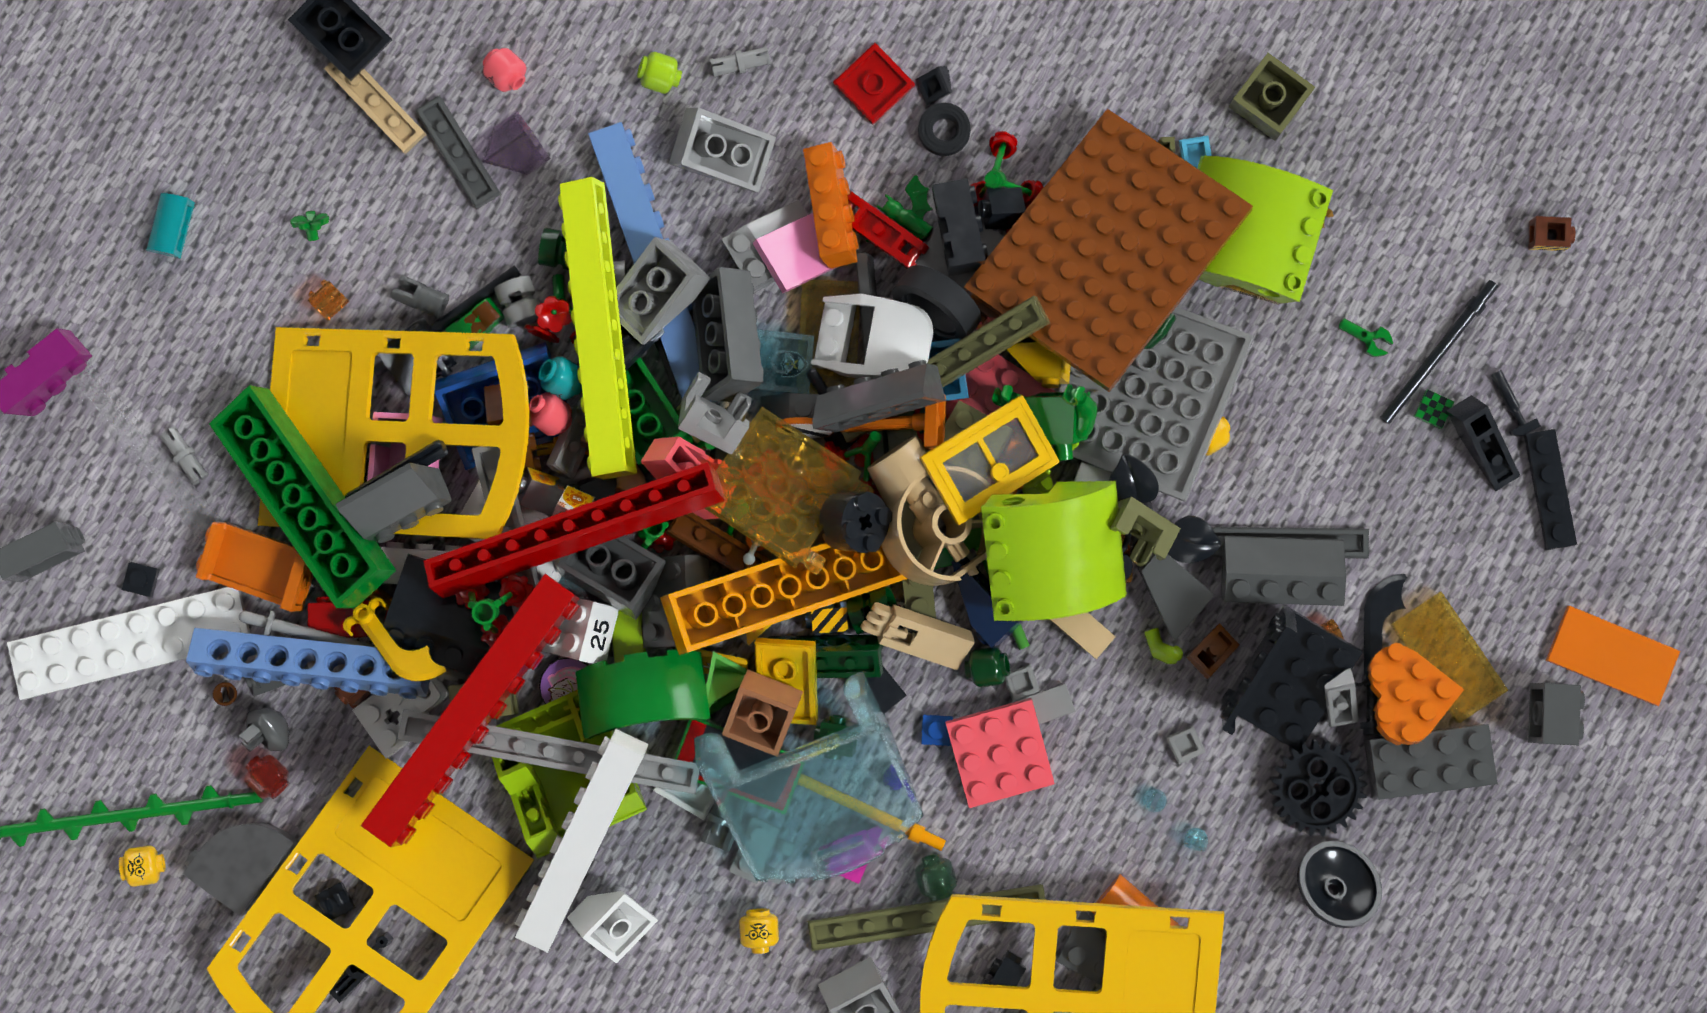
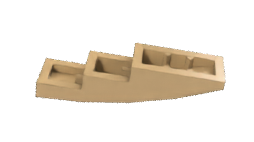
(1085, 632)

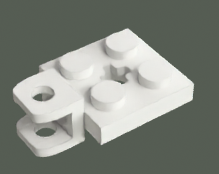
(374, 715)

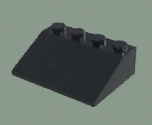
(424, 619)

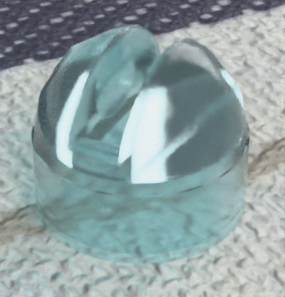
(1149, 797)
(1196, 839)

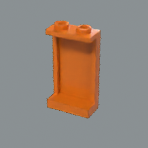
(254, 565)

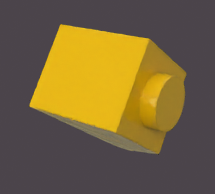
(1041, 364)

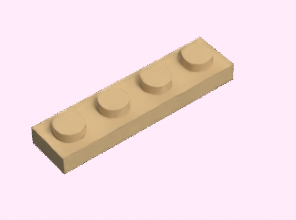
(380, 108)

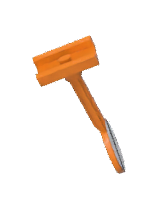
(930, 422)

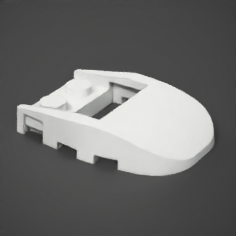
(896, 338)

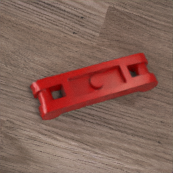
(885, 232)

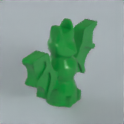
(911, 219)

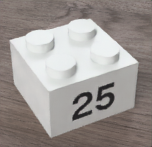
(587, 633)

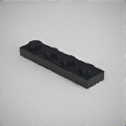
(1550, 489)

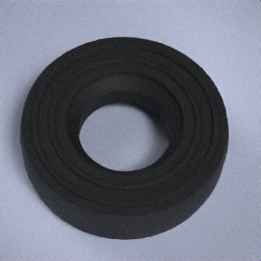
(938, 112)

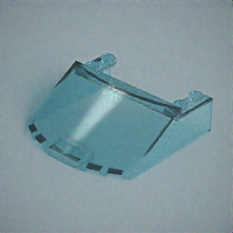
(820, 803)

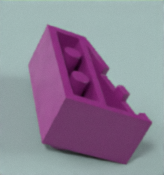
(42, 373)

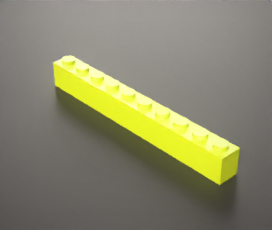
(597, 329)

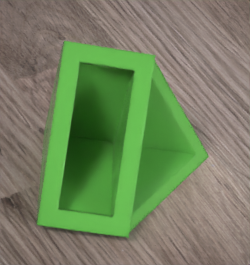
(723, 682)

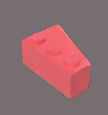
(675, 455)

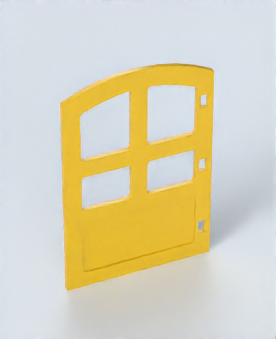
(329, 402)
(446, 876)
(1144, 967)

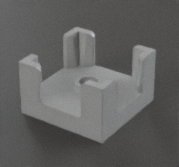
(710, 421)

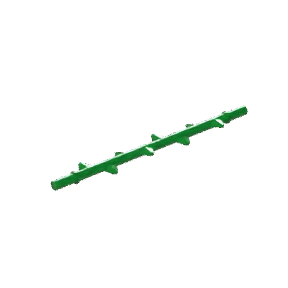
(128, 817)

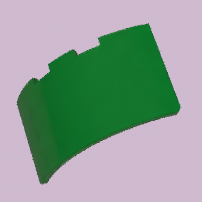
(641, 691)

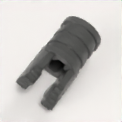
(424, 297)

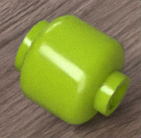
(659, 72)

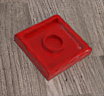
(874, 83)

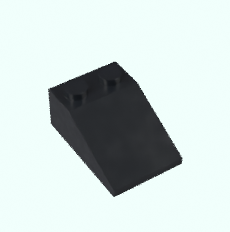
(341, 33)

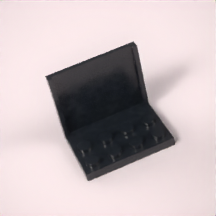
(1286, 678)

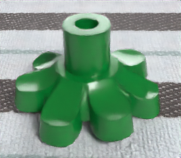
(310, 223)

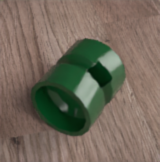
(552, 249)
(859, 607)

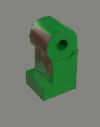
(479, 320)

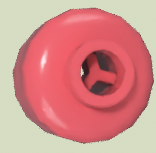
(504, 69)
(550, 414)

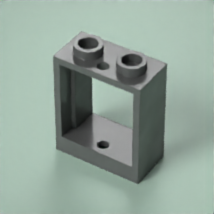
(40, 551)

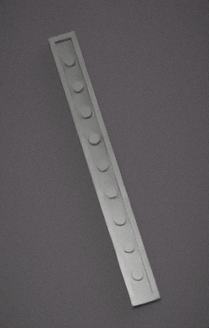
(558, 753)

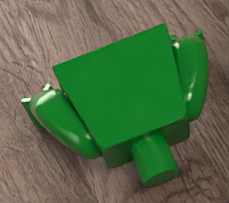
(1063, 416)

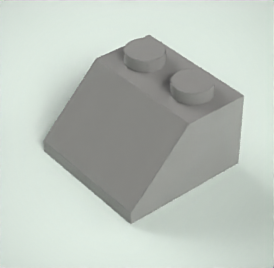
(858, 991)

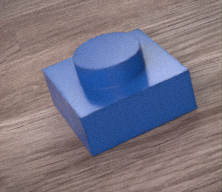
(935, 731)

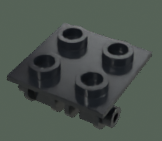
(402, 364)

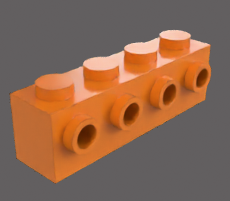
(830, 205)

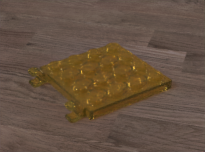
(779, 486)

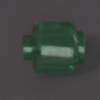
(935, 877)

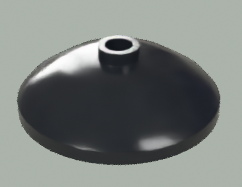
(1349, 876)

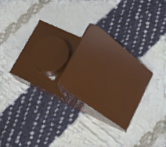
(1212, 651)

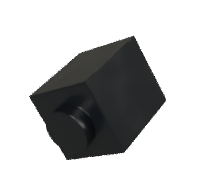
(1001, 207)

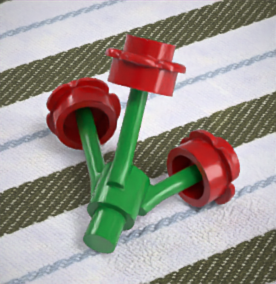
(1002, 147)

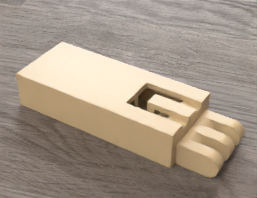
(933, 641)

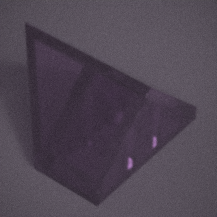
(515, 147)

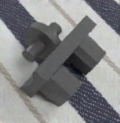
(717, 831)

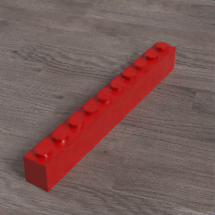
(574, 530)

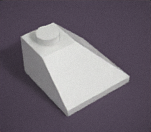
(611, 922)

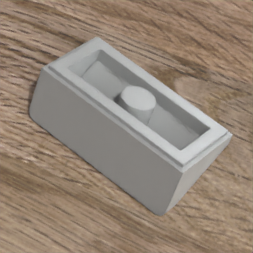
(1341, 700)

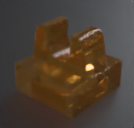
(327, 300)

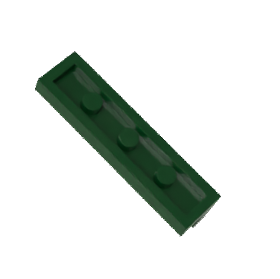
(845, 654)

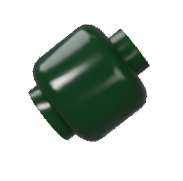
(987, 666)

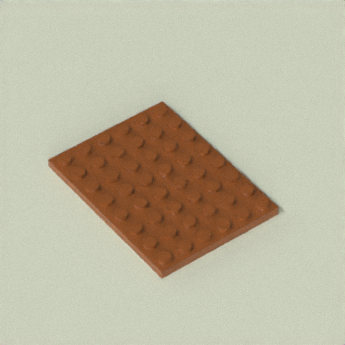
(1110, 247)

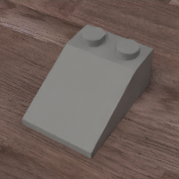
(722, 149)
(740, 242)
(658, 289)

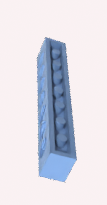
(209, 644)

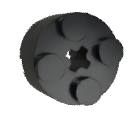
(855, 521)

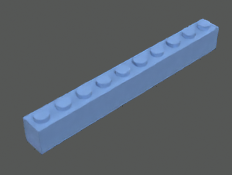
(640, 226)

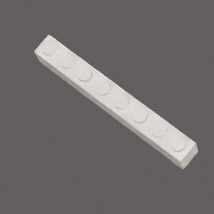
(581, 840)

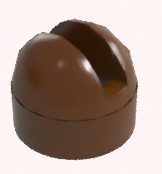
(231, 692)

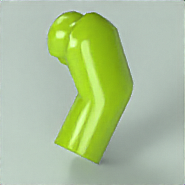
(1160, 650)

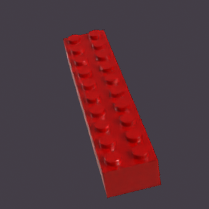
(470, 712)

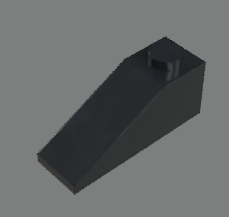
(1484, 441)

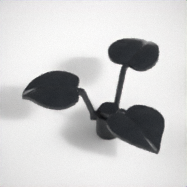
(1196, 537)

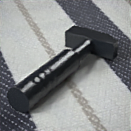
(1513, 406)

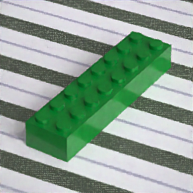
(300, 496)

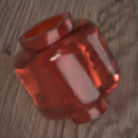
(266, 776)

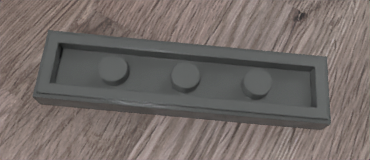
(458, 152)

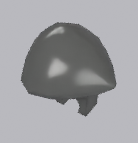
(265, 727)

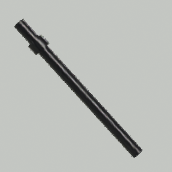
(1474, 307)
(462, 309)

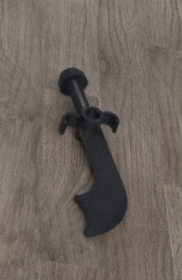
(1380, 603)

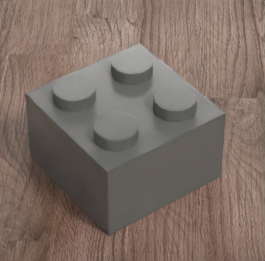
(1555, 714)

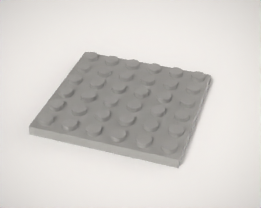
(1166, 402)

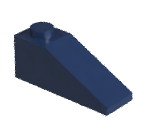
(978, 603)

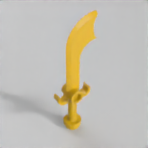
(410, 665)

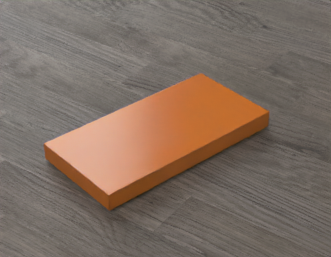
(1612, 655)

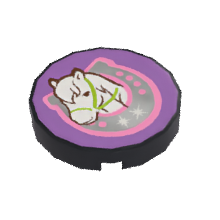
(559, 678)

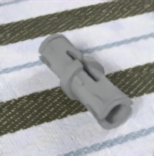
(740, 61)
(184, 455)

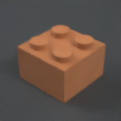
(762, 713)

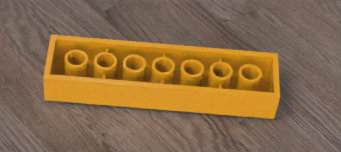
(771, 595)

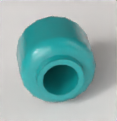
(560, 377)

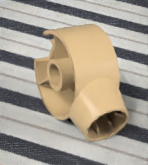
(903, 478)

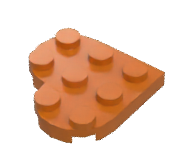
(1410, 694)

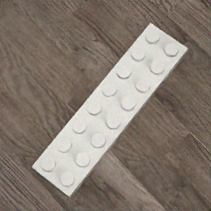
(120, 642)

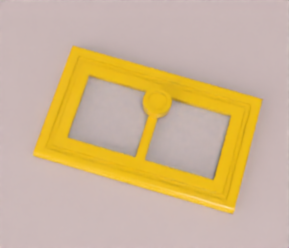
(989, 459)

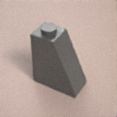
(1174, 593)

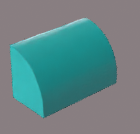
(170, 225)

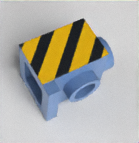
(828, 619)

